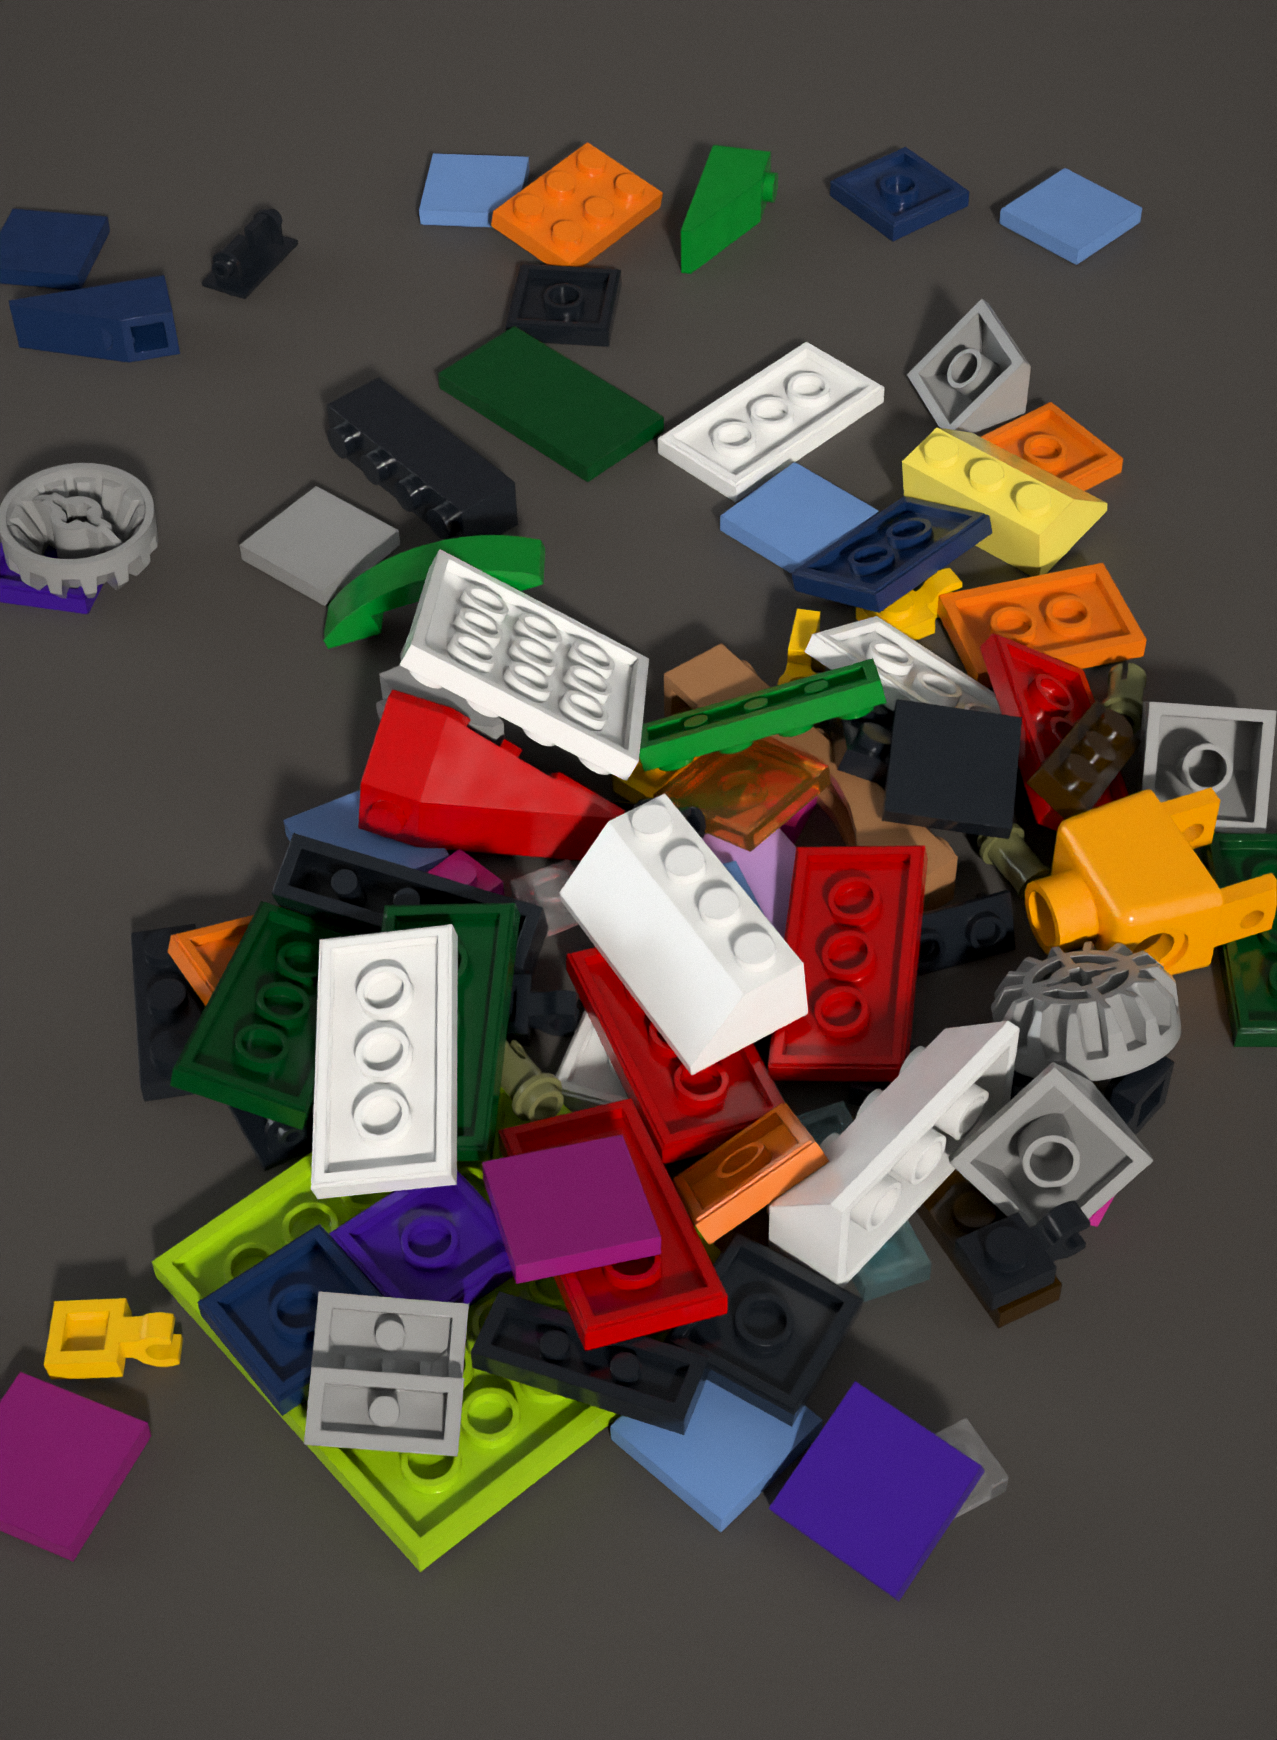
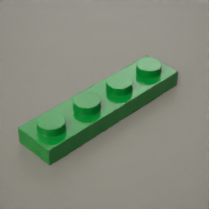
(779, 710)

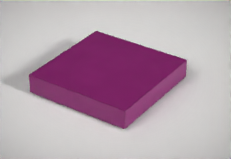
(570, 1209)
(61, 1463)

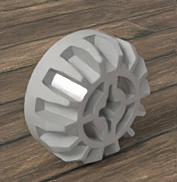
(92, 517)
(1090, 1011)

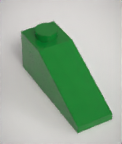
(726, 202)

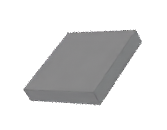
(319, 545)

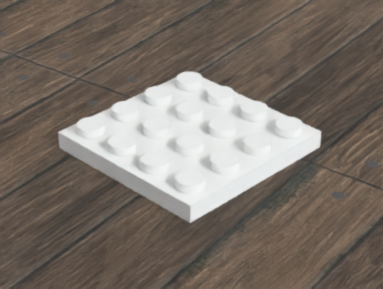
(528, 666)

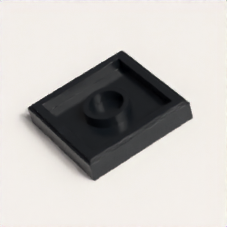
(566, 304)
(952, 769)
(776, 1330)

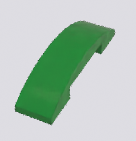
(400, 580)

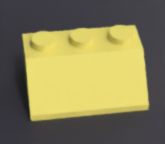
(1029, 509)

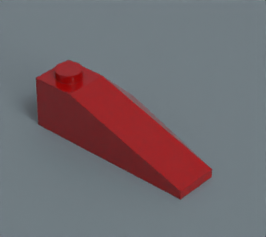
(455, 790)

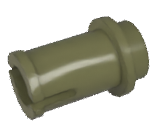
(1127, 694)
(1013, 859)
(532, 1092)

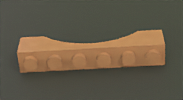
(849, 801)

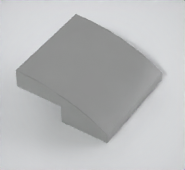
(387, 1374)

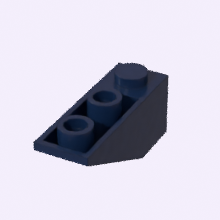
(103, 322)

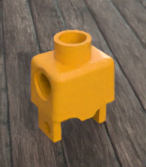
(1137, 882)

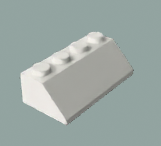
(684, 936)
(894, 1151)

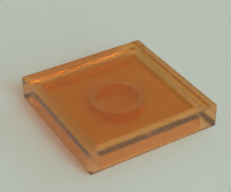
(748, 791)

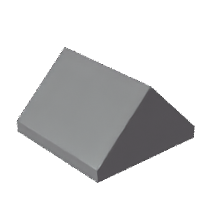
(974, 375)
(1052, 1148)

